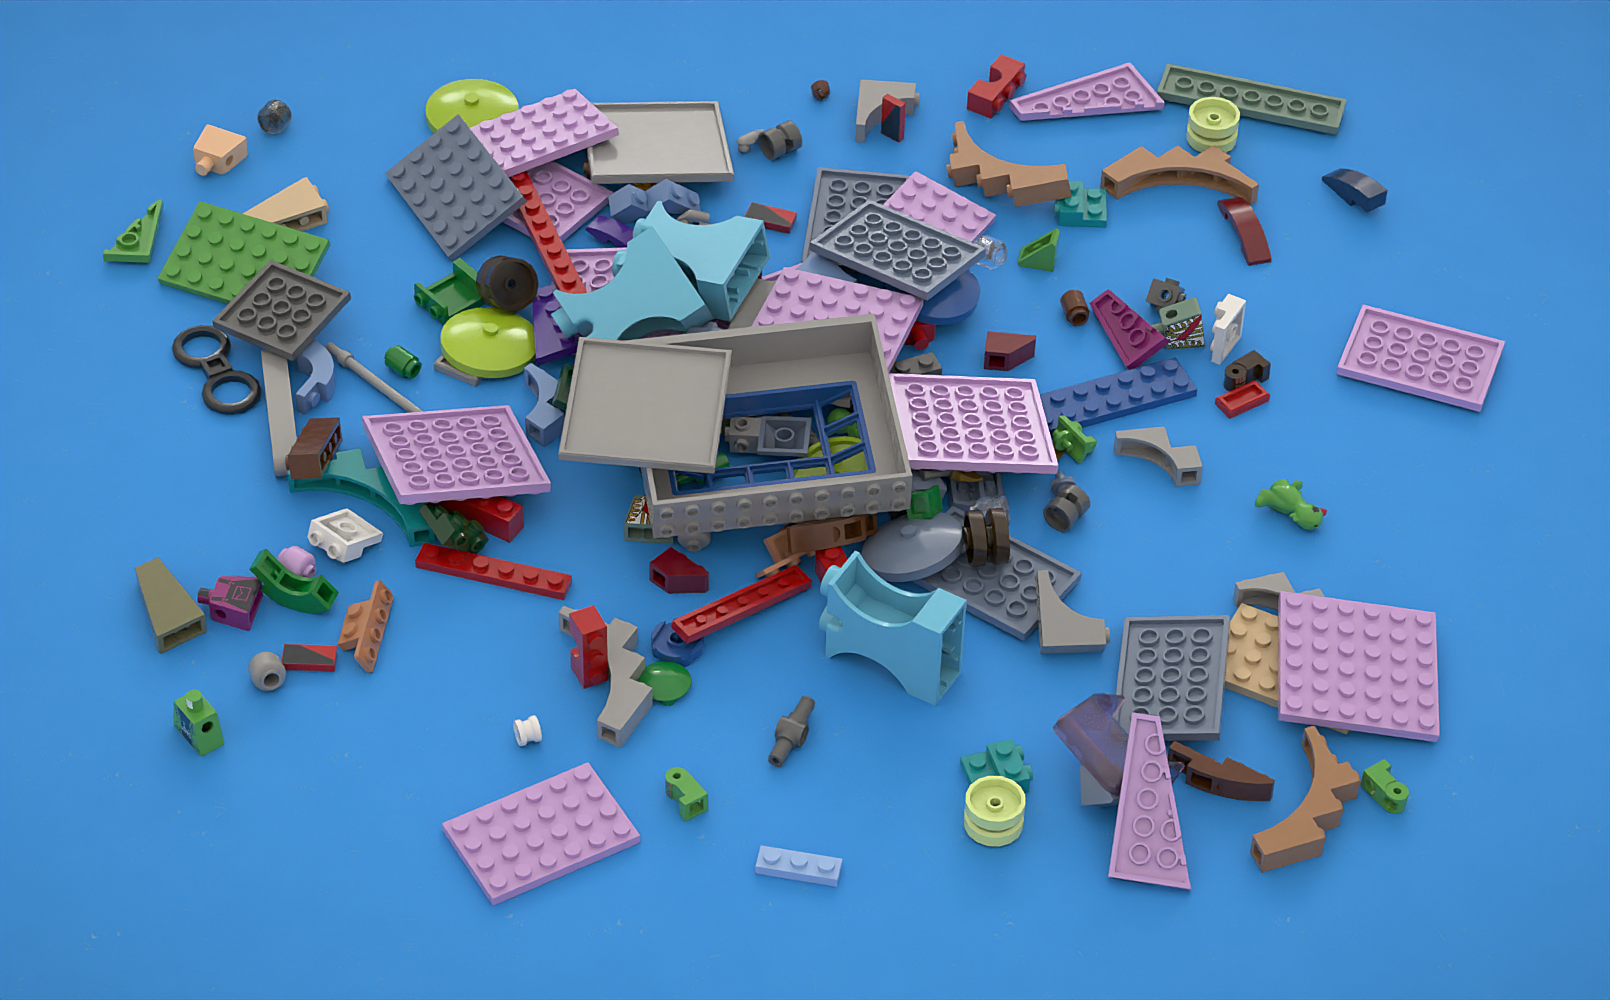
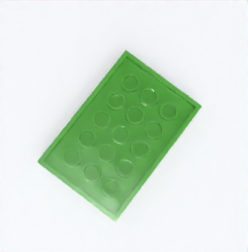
(227, 249)

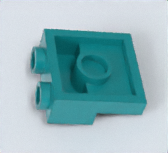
(1083, 208)
(998, 760)

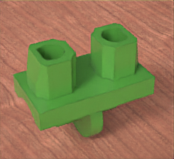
(1069, 437)

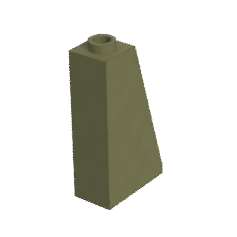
(168, 606)

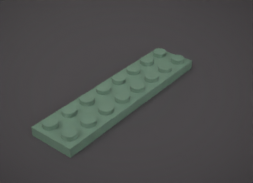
(1254, 98)

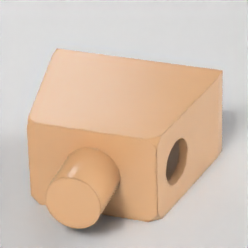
(218, 150)

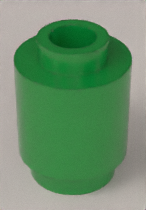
(402, 362)

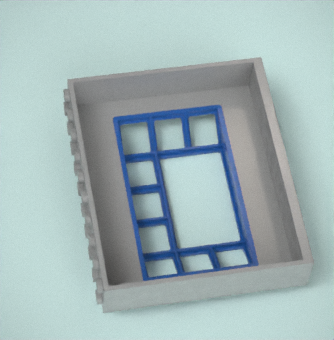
(787, 371)

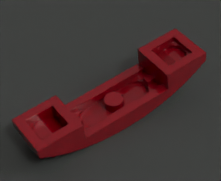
(1248, 228)

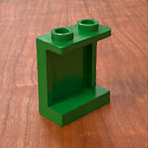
(450, 294)

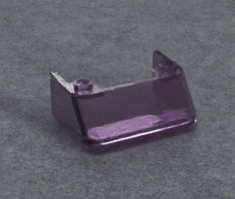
(1100, 740)

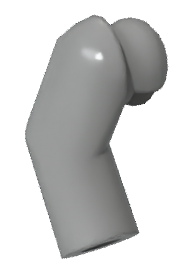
(747, 139)
(693, 216)

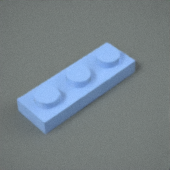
(798, 866)

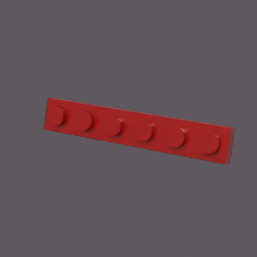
(494, 571)
(741, 604)

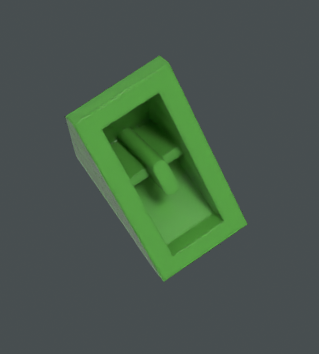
(1041, 253)

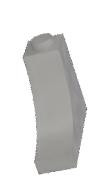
(870, 103)
(1061, 627)

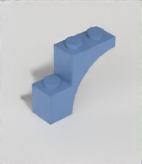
(633, 203)
(545, 420)

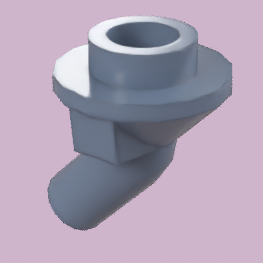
(1060, 482)

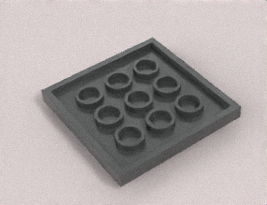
(281, 310)

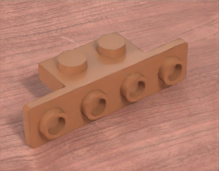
(778, 549)
(366, 625)

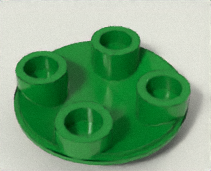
(667, 680)

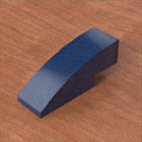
(1356, 188)

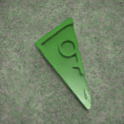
(138, 239)

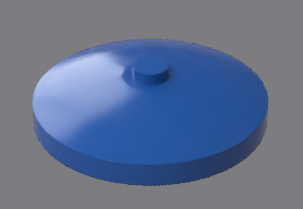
(950, 304)

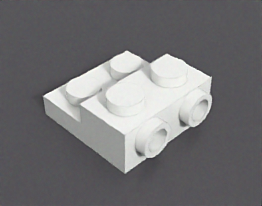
(1227, 327)
(343, 535)

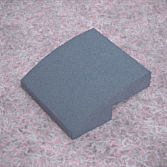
(965, 493)

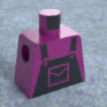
(233, 600)

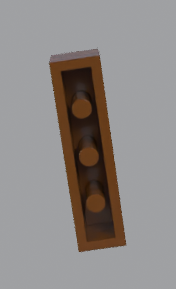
(314, 448)

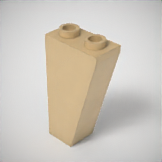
(294, 207)

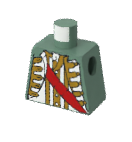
(1181, 325)
(638, 525)

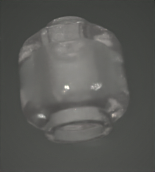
(995, 251)

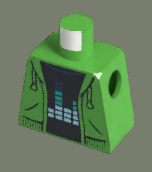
(192, 715)

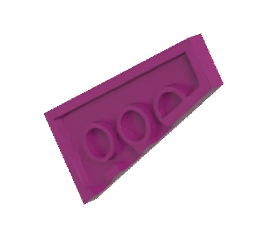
(1127, 330)

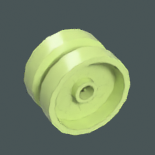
(1213, 123)
(994, 811)

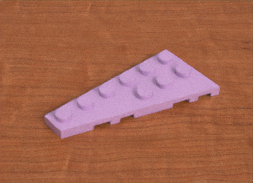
(1147, 822)

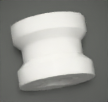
(527, 730)

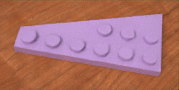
(1105, 92)

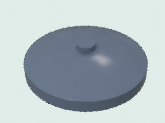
(913, 547)

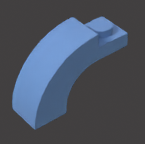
(319, 366)

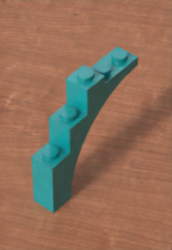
(350, 477)

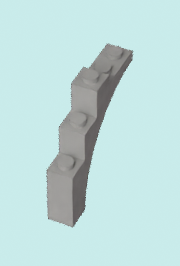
(627, 698)

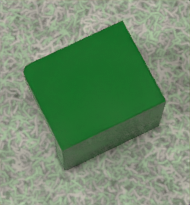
(925, 503)

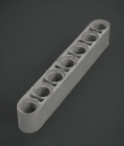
(279, 408)

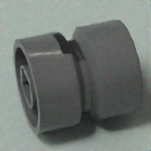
(780, 140)
(1066, 508)

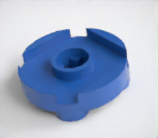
(674, 652)

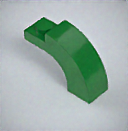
(292, 590)

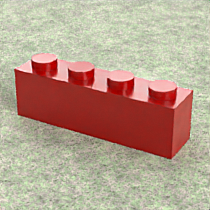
(496, 514)

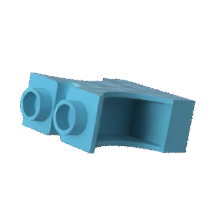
(716, 258)
(641, 299)
(904, 631)

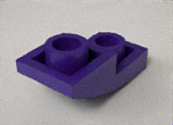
(607, 229)

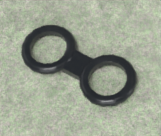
(216, 369)

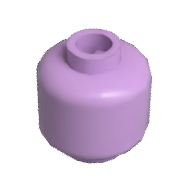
(298, 561)

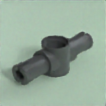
(791, 731)

